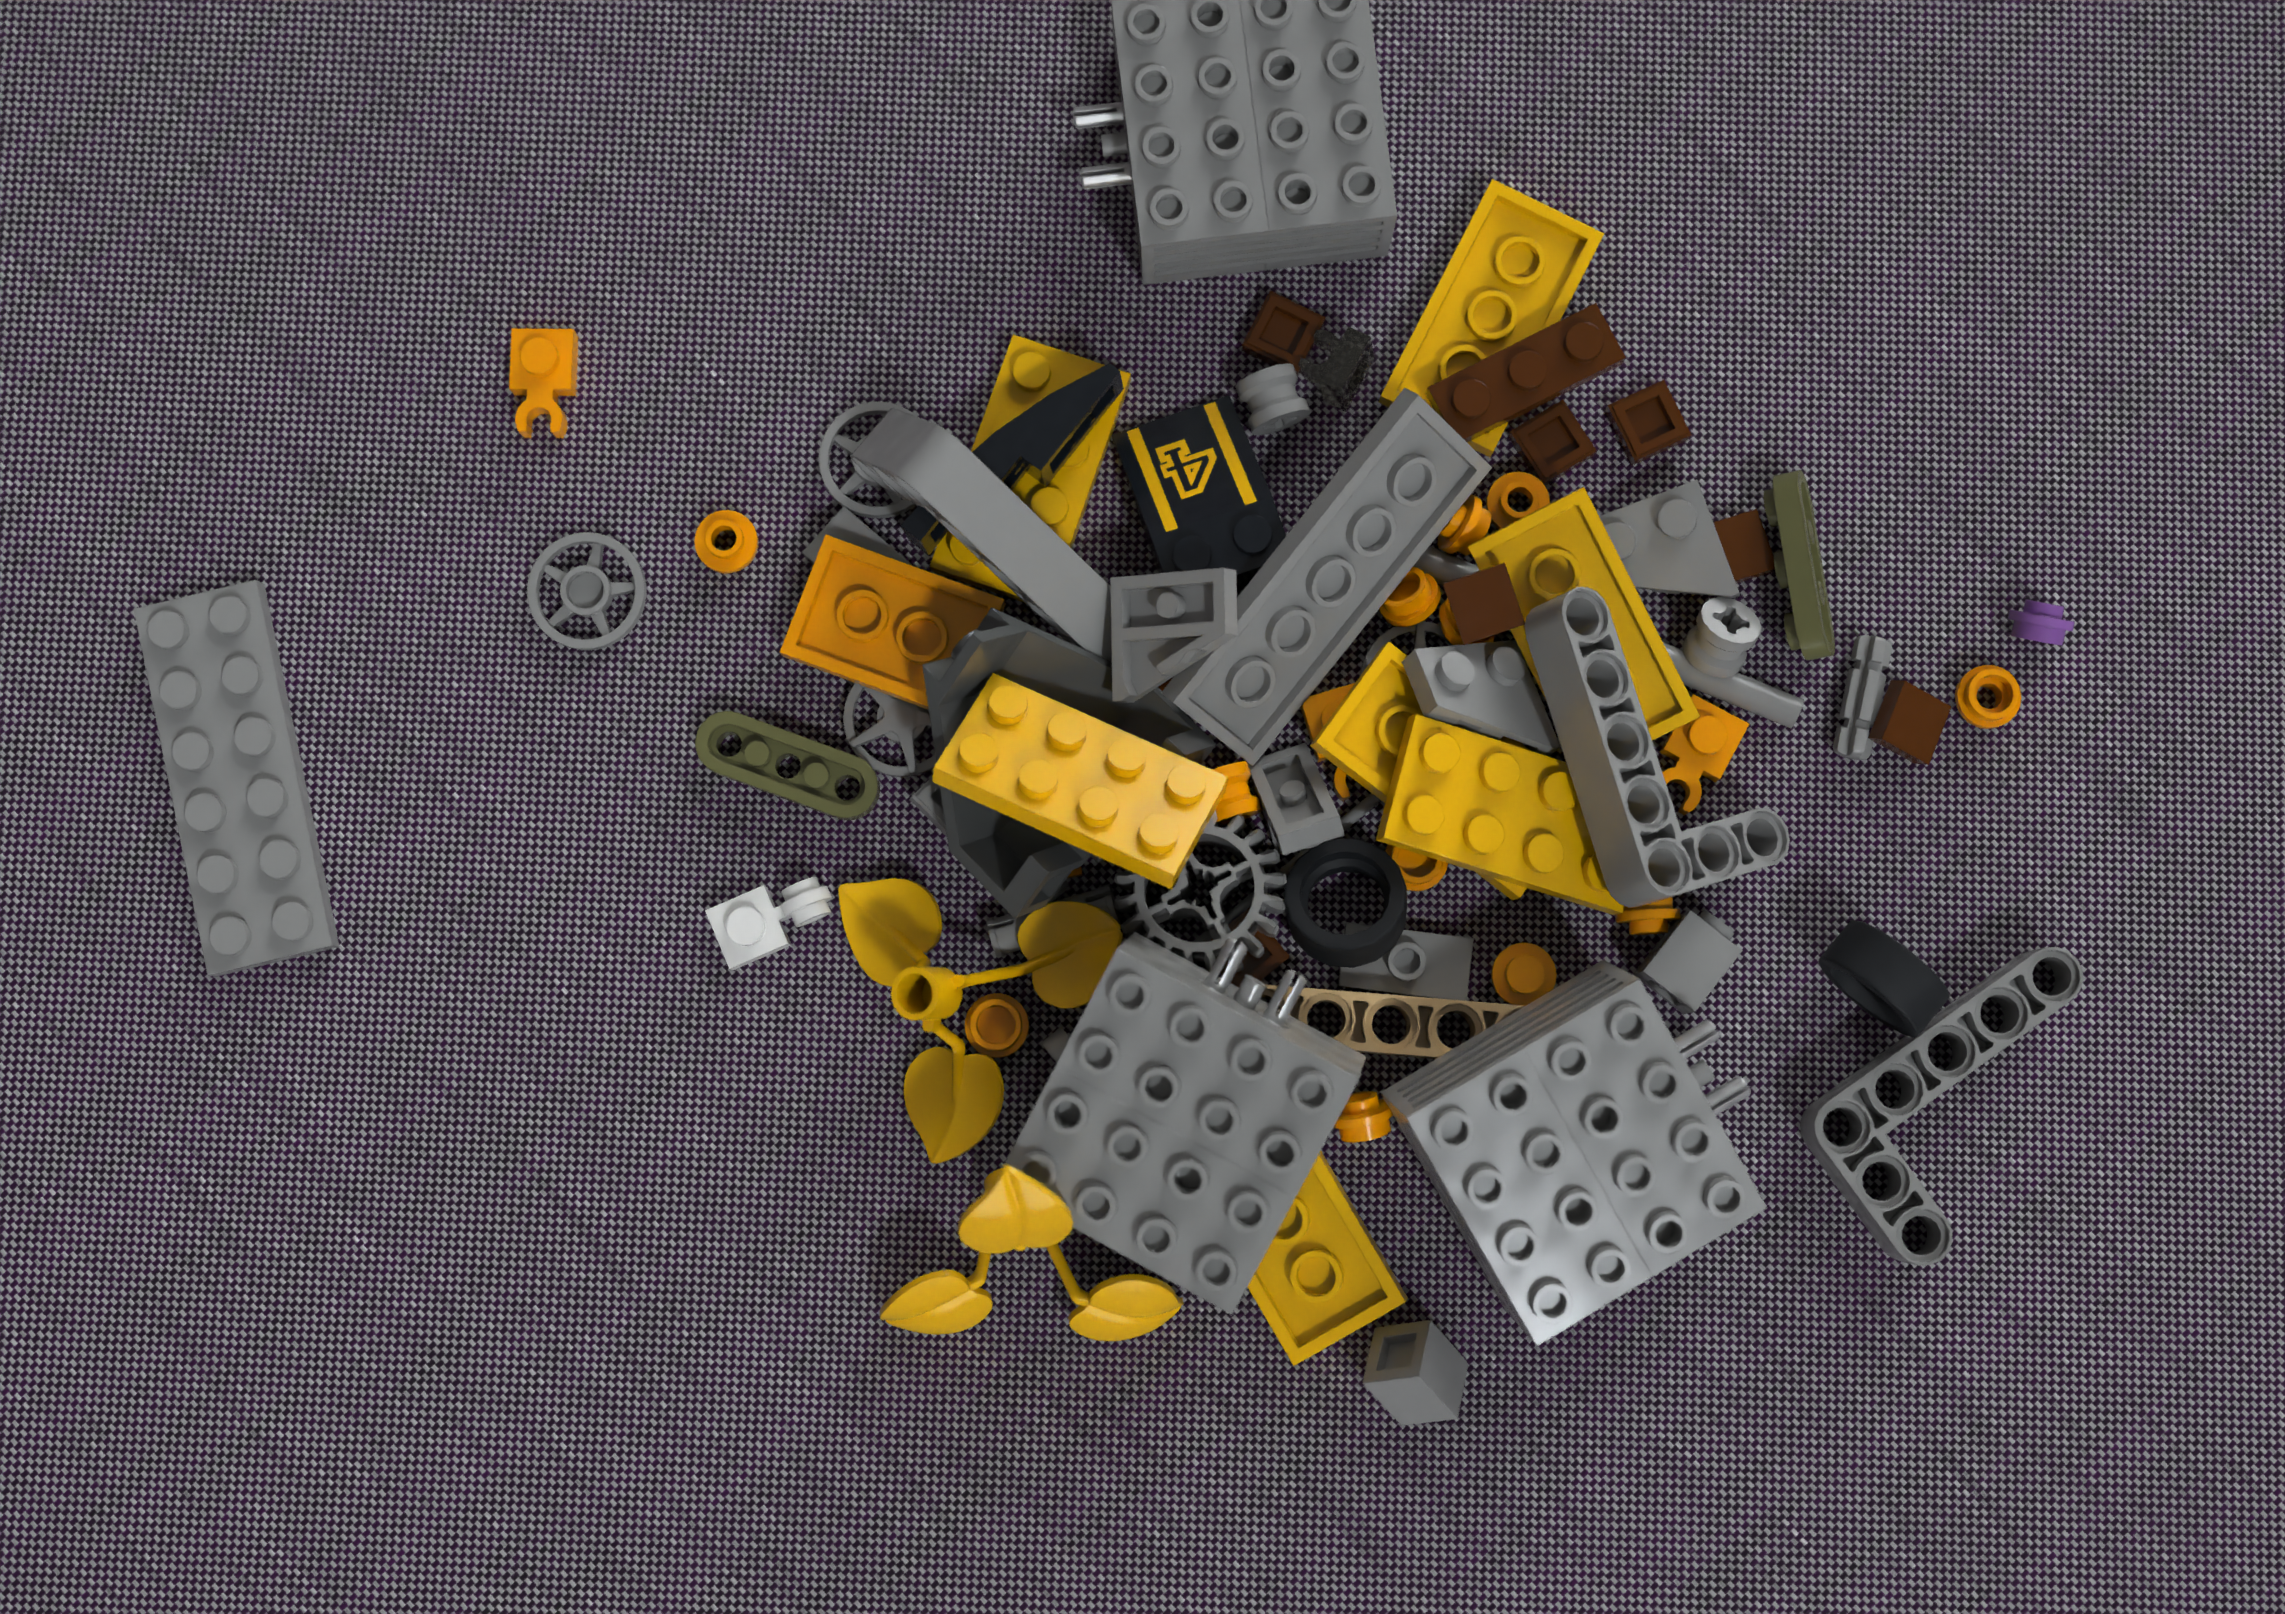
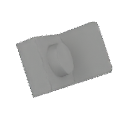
(1295, 800)

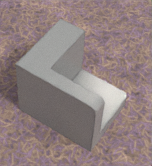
(1415, 1373)

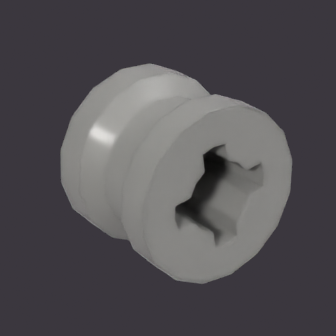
(1272, 399)
(1721, 637)

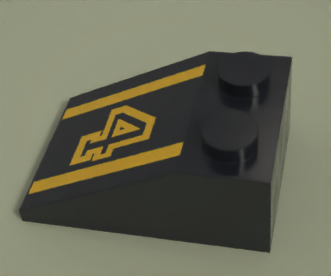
(1200, 491)

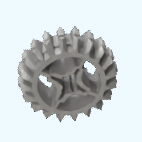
(1227, 881)

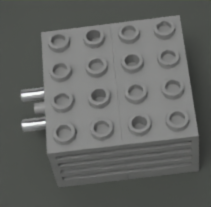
(1247, 135)
(1186, 1116)
(1578, 1147)

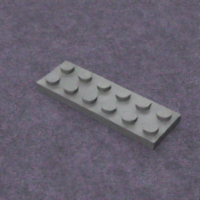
(1331, 575)
(236, 778)

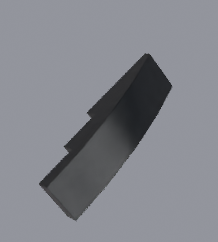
(1033, 442)

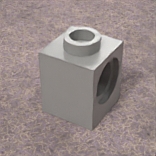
(1689, 960)

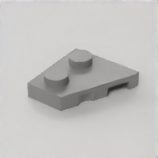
(1672, 544)
(1167, 625)
(1482, 691)

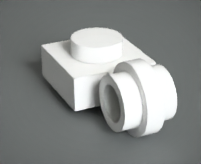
(753, 925)

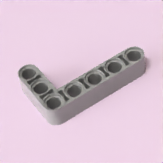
(992, 522)
(1618, 769)
(1920, 1084)

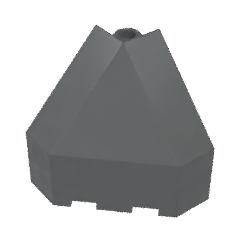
(1008, 857)

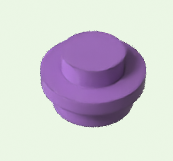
(2040, 622)

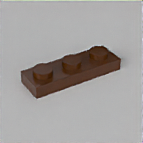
(1527, 374)

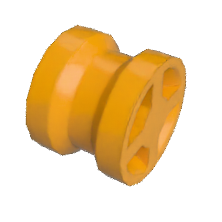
(1237, 797)

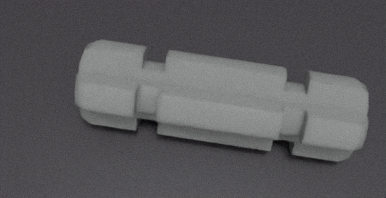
(1862, 697)

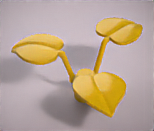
(892, 926)
(1018, 1215)

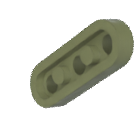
(1800, 566)
(764, 750)

